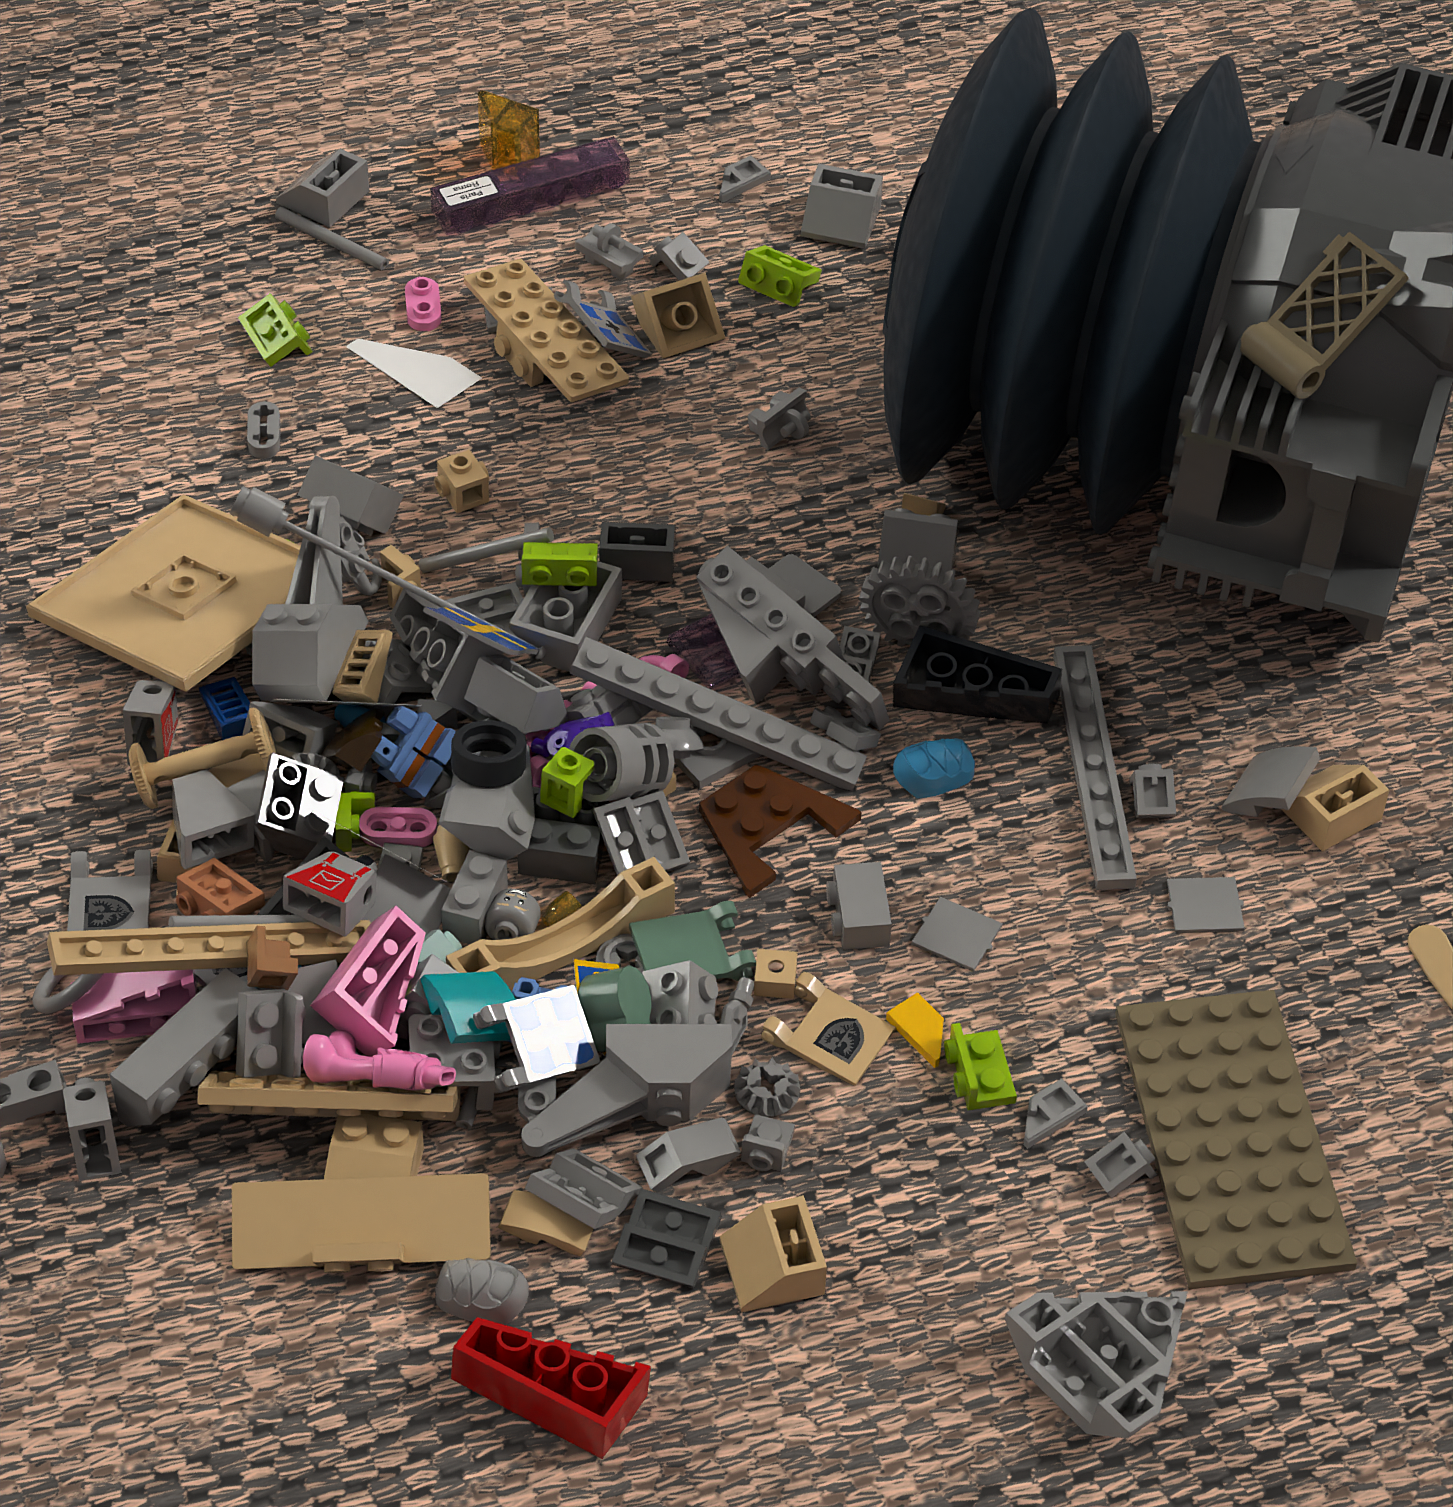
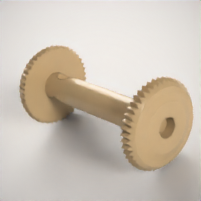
(148, 774)

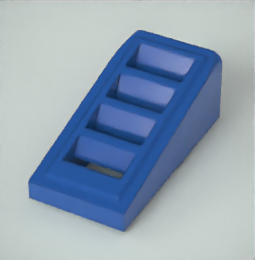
(232, 726)

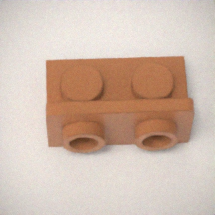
(216, 891)

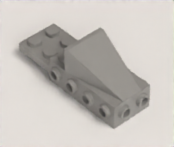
(780, 639)

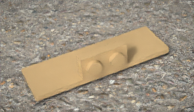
(542, 334)
(360, 1222)

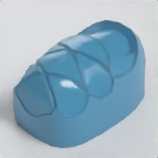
(934, 767)

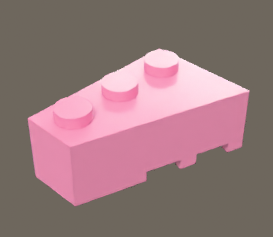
(372, 982)
(131, 1004)

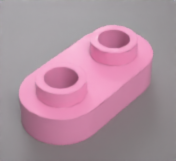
(423, 304)
(398, 826)

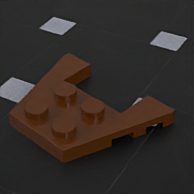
(759, 808)

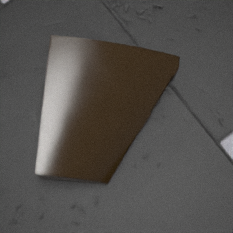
(356, 742)

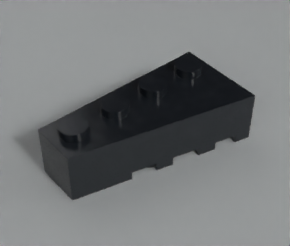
(974, 680)

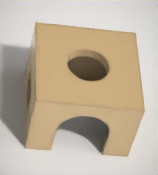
(775, 984)

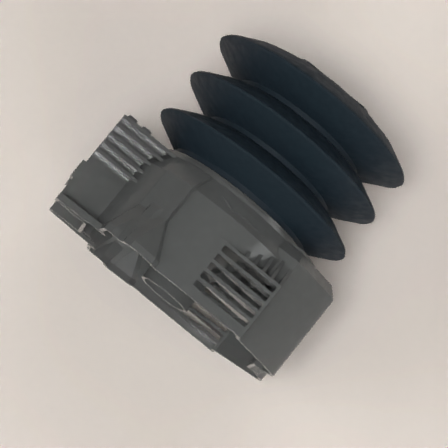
(1102, 293)

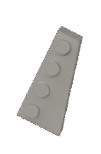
(440, 649)

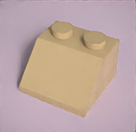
(679, 315)

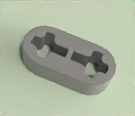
(256, 430)

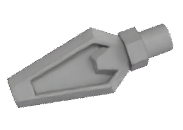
(736, 1010)

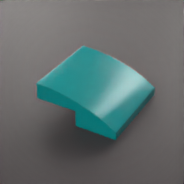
(460, 996)

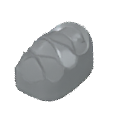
(481, 1290)

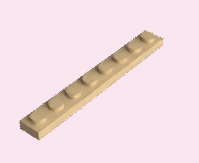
(189, 947)

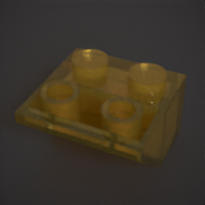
(507, 130)

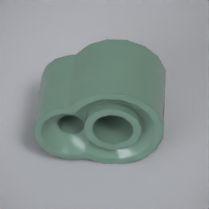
(614, 998)

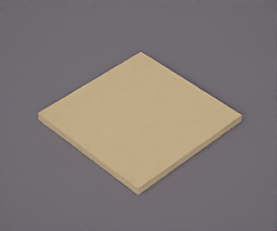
(174, 592)

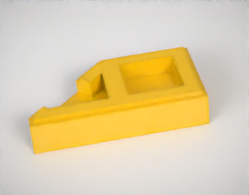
(919, 1026)

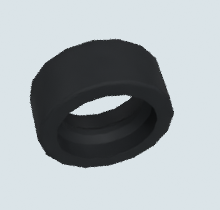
(488, 736)

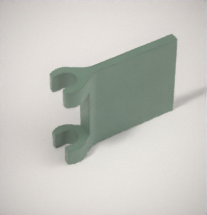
(693, 939)

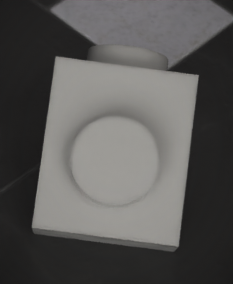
(680, 256)

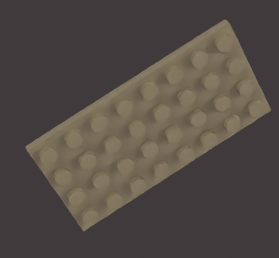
(1234, 1140)

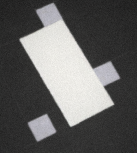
(426, 374)

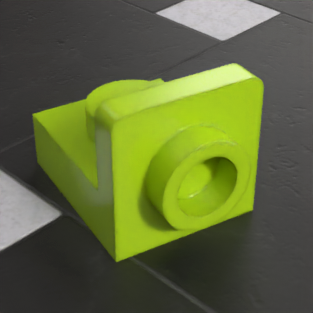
(563, 781)
(350, 809)

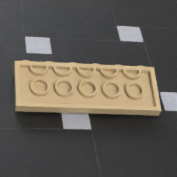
(302, 1097)

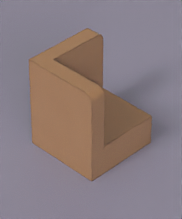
(269, 962)

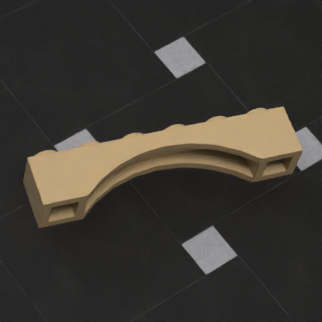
(633, 896)

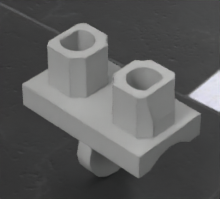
(608, 248)
(784, 418)

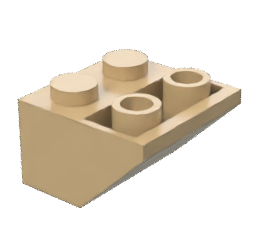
(1338, 804)
(775, 1255)

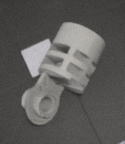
(634, 757)

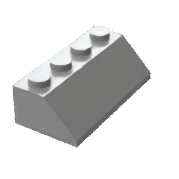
(179, 1052)

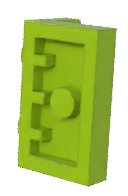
(777, 274)
(273, 329)
(559, 564)
(980, 1067)

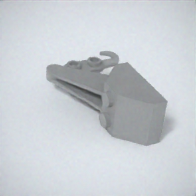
(307, 638)
(648, 1071)

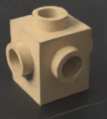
(462, 473)

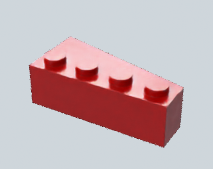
(550, 1384)

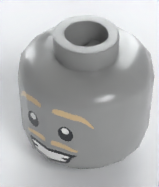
(513, 914)

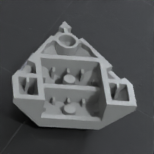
(1100, 1354)

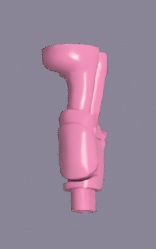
(336, 1060)

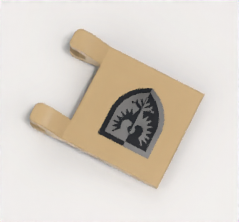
(832, 1034)

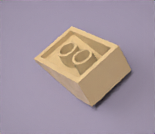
(374, 1147)

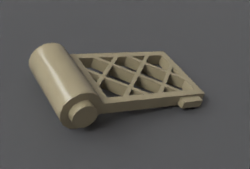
(1296, 361)

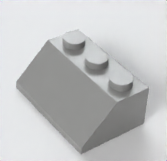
(565, 615)

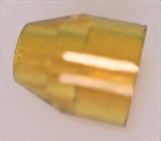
(560, 908)

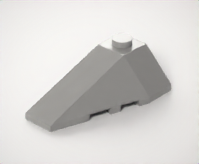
(492, 818)

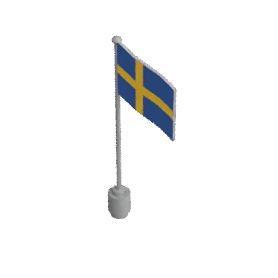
(266, 515)

